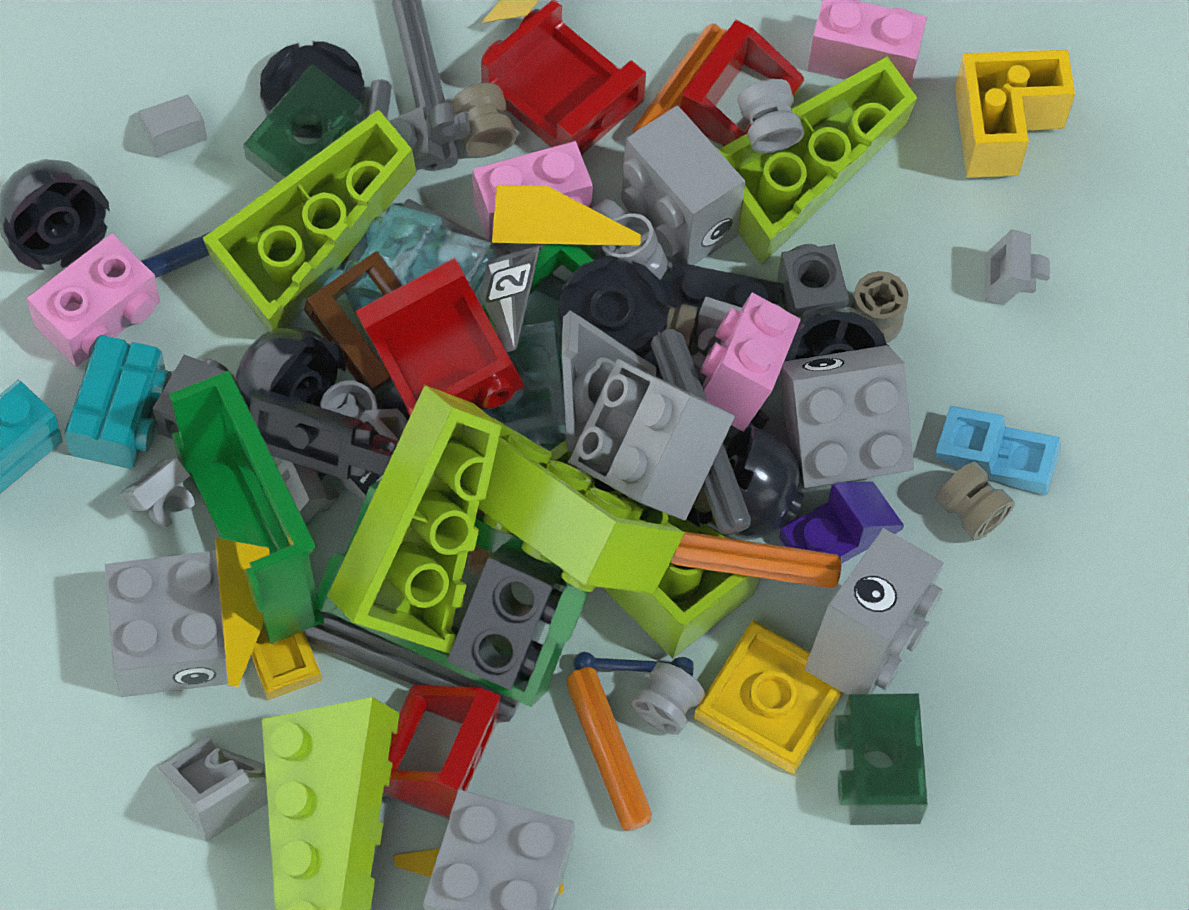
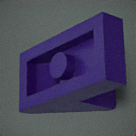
(845, 523)

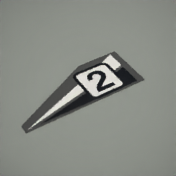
(507, 292)

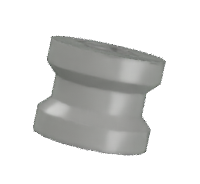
(668, 698)

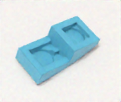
(1006, 454)

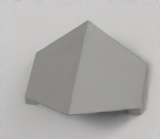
(586, 365)
(215, 786)

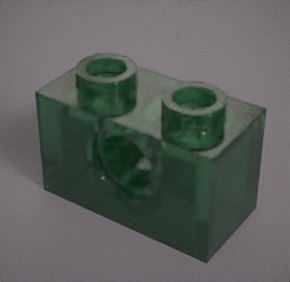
(310, 101)
(892, 727)

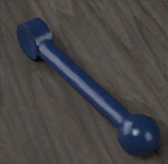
(586, 659)

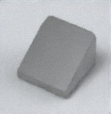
(173, 125)

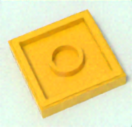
(768, 699)

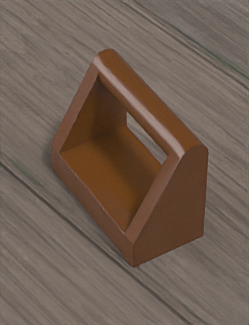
(340, 331)

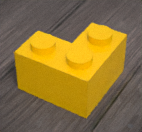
(1002, 99)

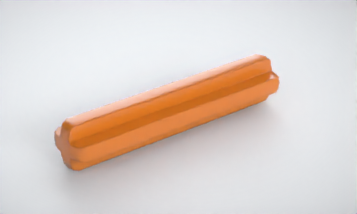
(671, 92)
(758, 560)
(608, 749)

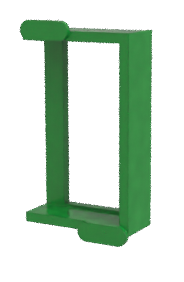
(212, 431)
(562, 626)

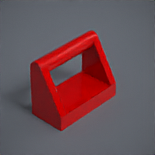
(737, 48)
(476, 712)

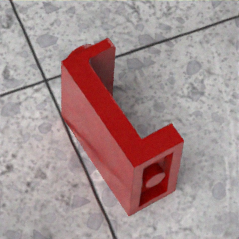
(560, 81)
(440, 339)

